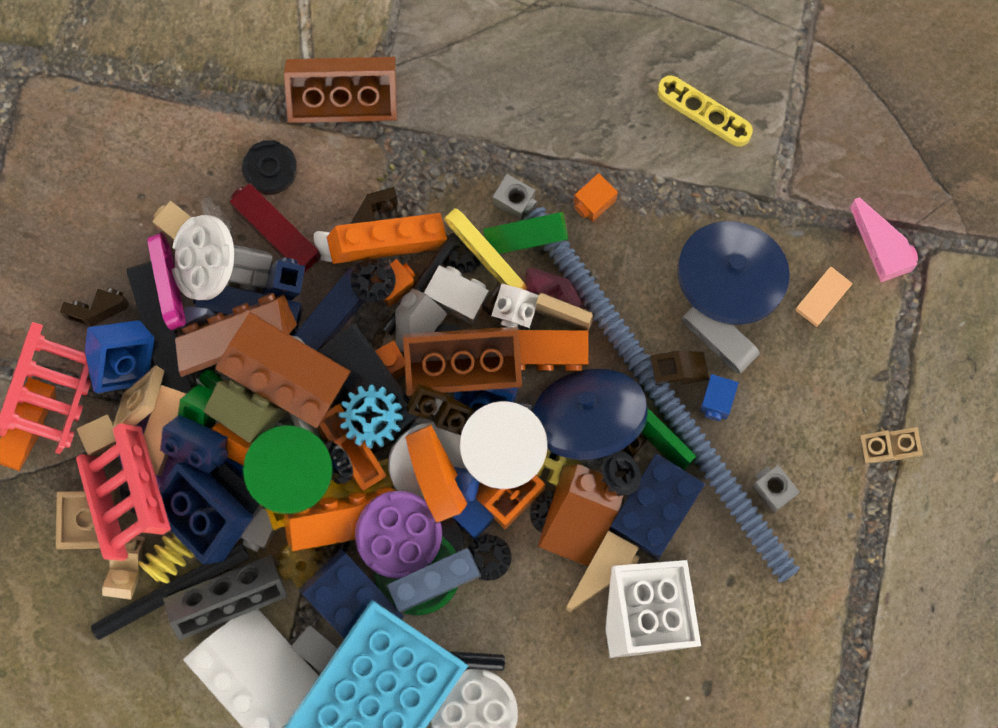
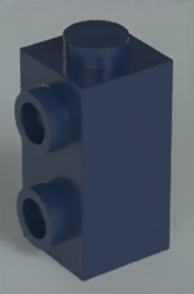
(285, 278)
(194, 444)

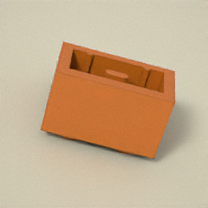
(509, 503)

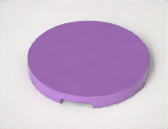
(397, 534)

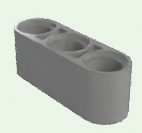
(723, 340)

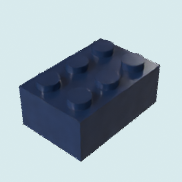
(657, 507)
(202, 513)
(343, 593)

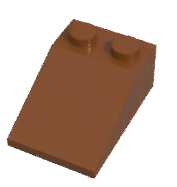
(579, 515)

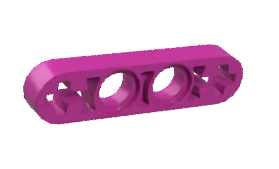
(167, 290)

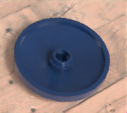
(733, 272)
(591, 413)

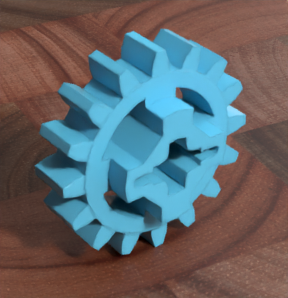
(370, 403)

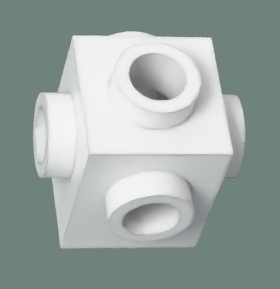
(515, 306)

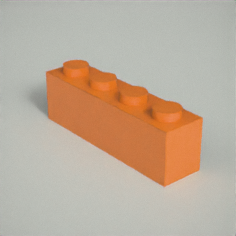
(386, 238)
(553, 349)
(328, 521)

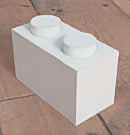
(457, 294)

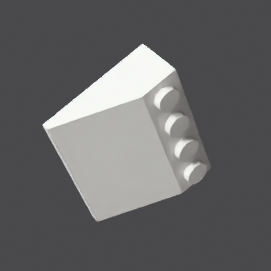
(253, 671)

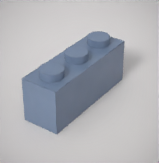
(434, 580)

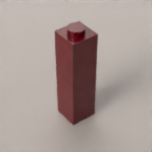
(273, 227)

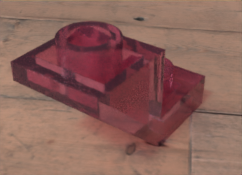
(546, 283)

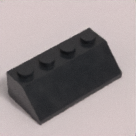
(357, 355)

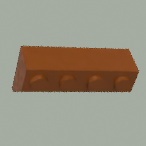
(341, 89)
(205, 344)
(463, 359)
(282, 369)

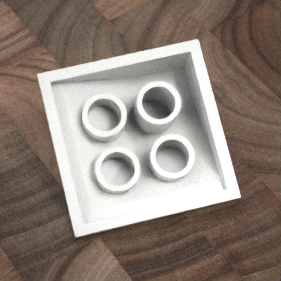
(650, 609)

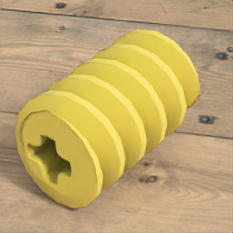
(166, 559)

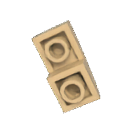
(891, 445)

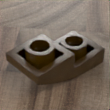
(440, 408)

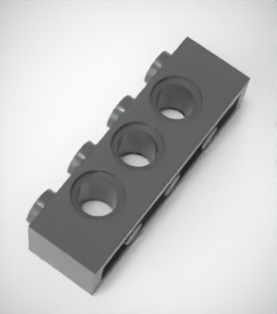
(224, 597)

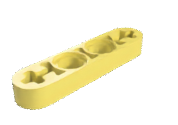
(702, 114)
(483, 250)

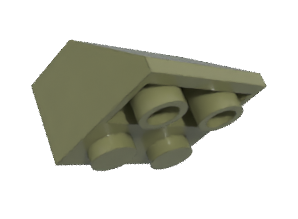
(242, 410)

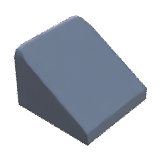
(197, 314)

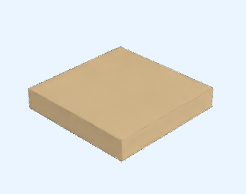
(563, 312)
(139, 398)
(75, 522)

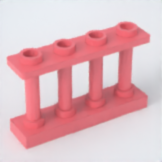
(18, 393)
(142, 485)

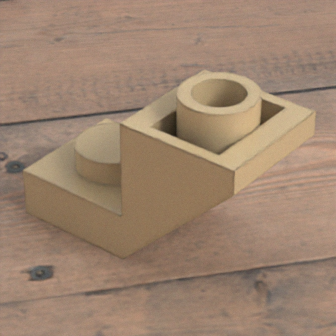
(125, 574)

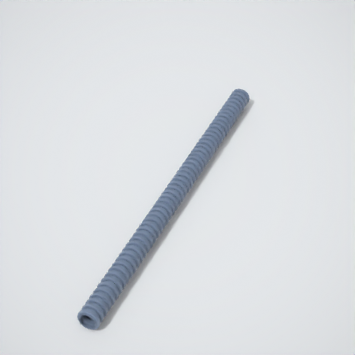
(670, 407)

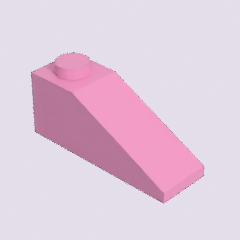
(886, 245)

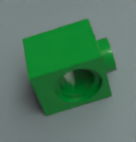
(194, 403)

